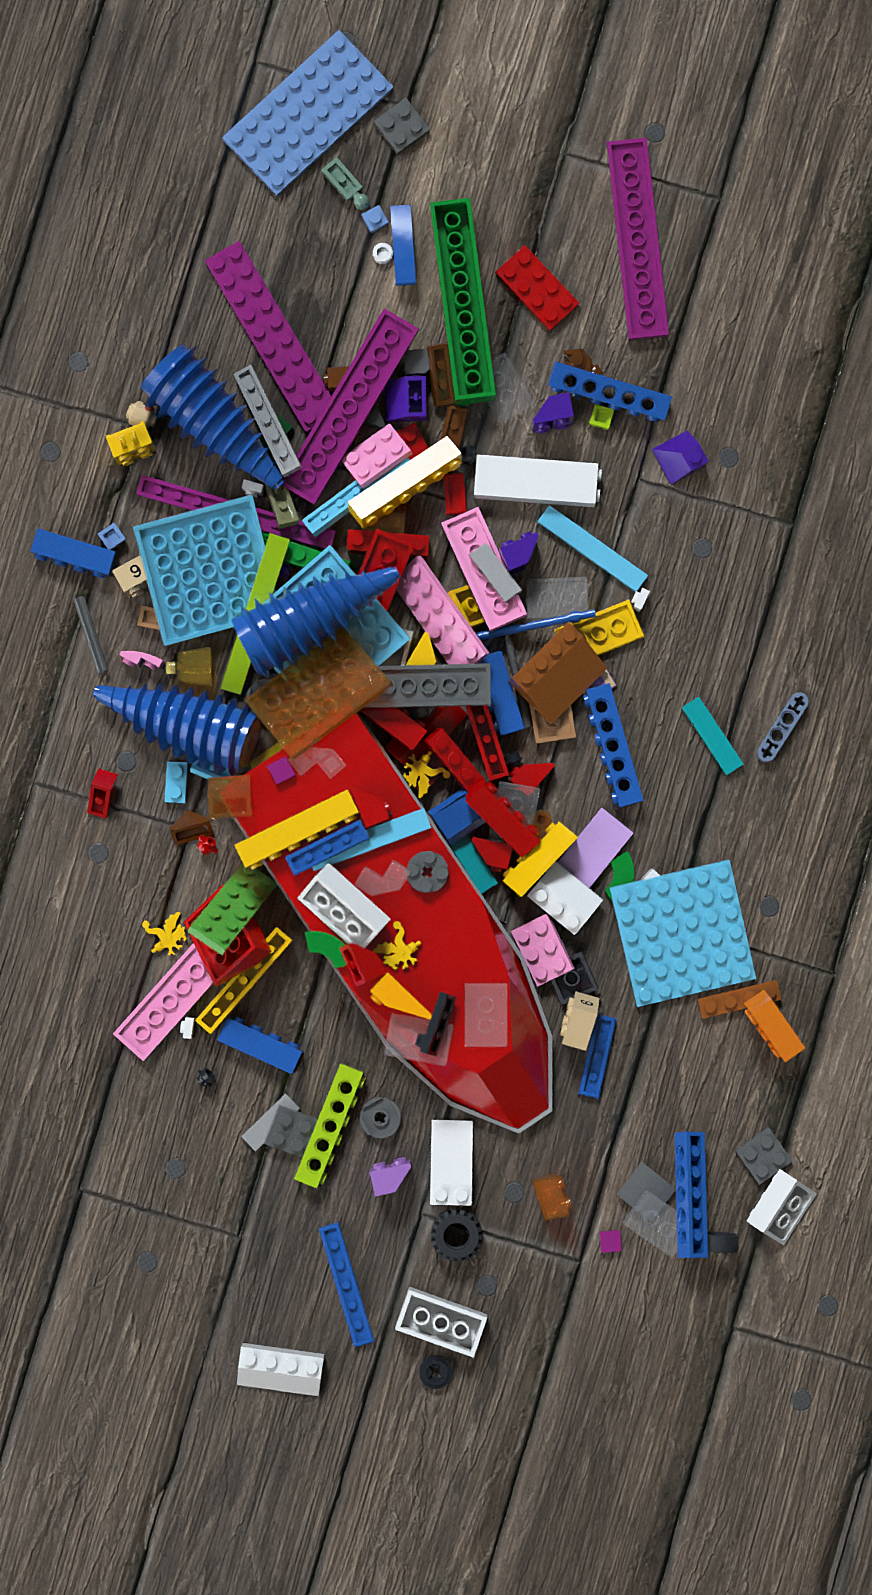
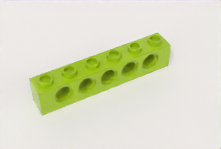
(305, 1173)

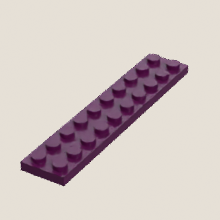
(637, 239)
(270, 333)
(350, 405)

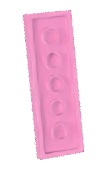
(466, 535)
(439, 615)
(165, 1004)

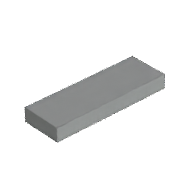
(495, 573)
(257, 1133)

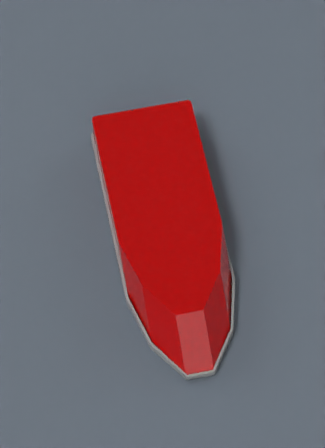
(455, 928)

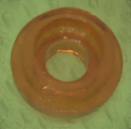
(548, 819)

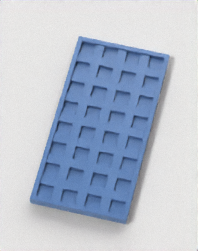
(308, 113)

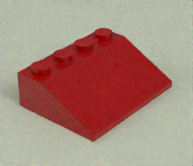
(243, 953)

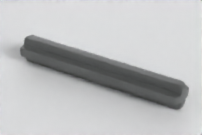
(90, 634)

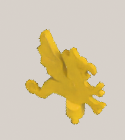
(420, 768)
(167, 939)
(401, 952)

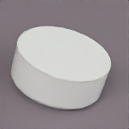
(382, 253)

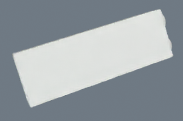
(537, 481)

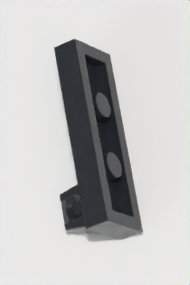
(432, 1039)

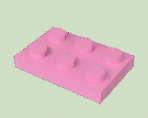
(376, 456)
(542, 950)

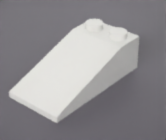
(451, 1162)

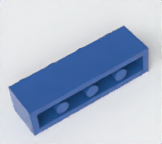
(73, 553)
(502, 697)
(260, 1045)

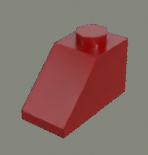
(530, 774)
(102, 793)
(371, 808)
(493, 853)
(362, 963)

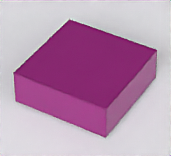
(281, 770)
(610, 1241)

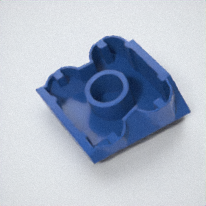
(455, 817)

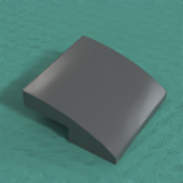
(643, 1179)

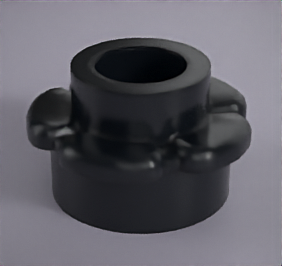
(468, 454)
(513, 759)
(205, 1077)

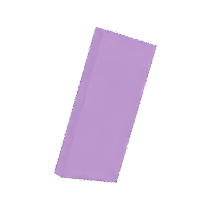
(595, 847)

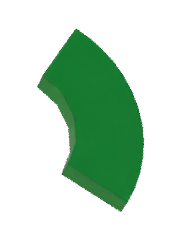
(622, 871)
(326, 945)

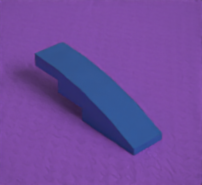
(403, 245)

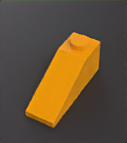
(396, 996)

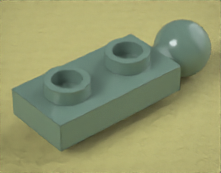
(345, 183)

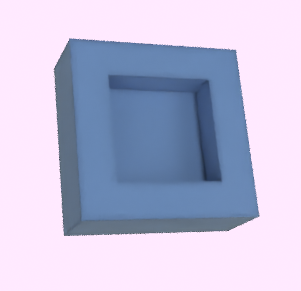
(375, 219)
(112, 536)

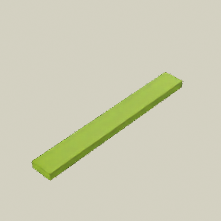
(263, 584)

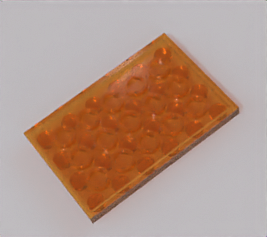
(318, 693)

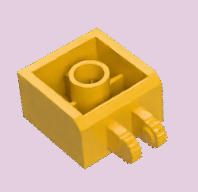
(131, 444)

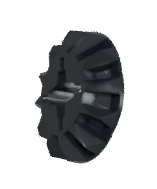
(435, 1382)

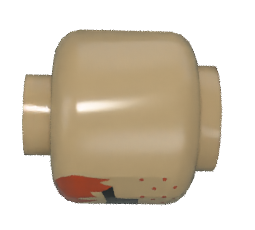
(139, 412)

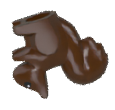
(580, 359)

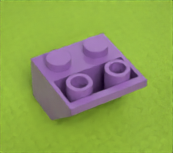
(389, 1177)

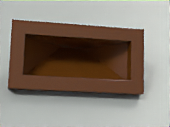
(190, 827)

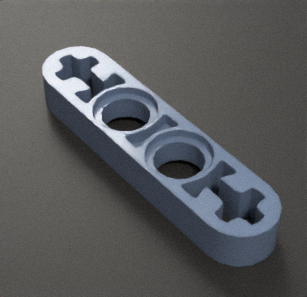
(784, 728)

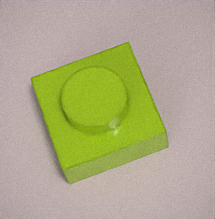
(601, 417)

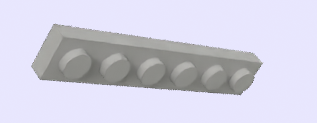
(267, 421)

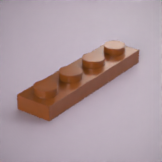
(735, 999)

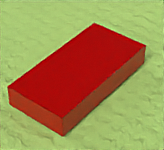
(455, 494)

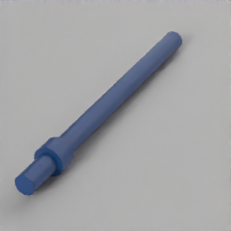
(573, 617)

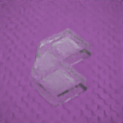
(326, 759)
(376, 884)

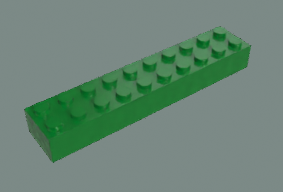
(462, 301)

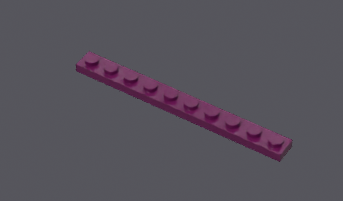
(193, 499)

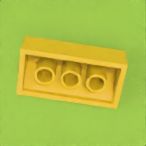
(539, 859)

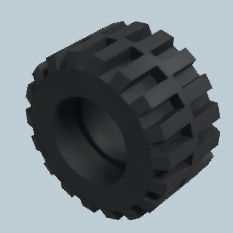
(451, 1252)

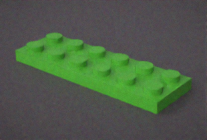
(232, 908)

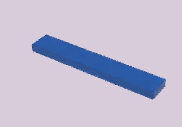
(346, 1284)

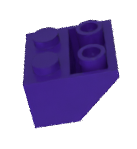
(406, 399)
(554, 413)
(518, 553)

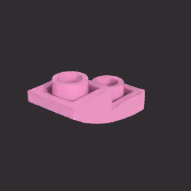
(136, 658)

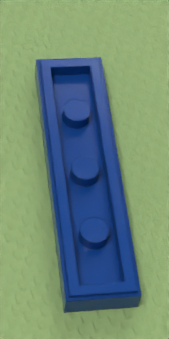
(327, 847)
(597, 1056)

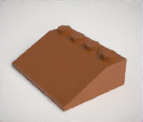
(558, 673)

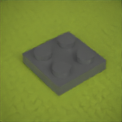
(401, 126)
(290, 1130)
(763, 1155)

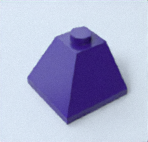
(680, 457)

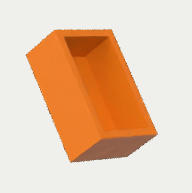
(773, 1026)

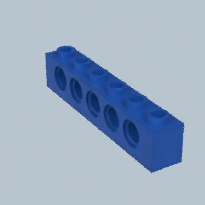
(660, 401)
(604, 694)
(691, 1195)

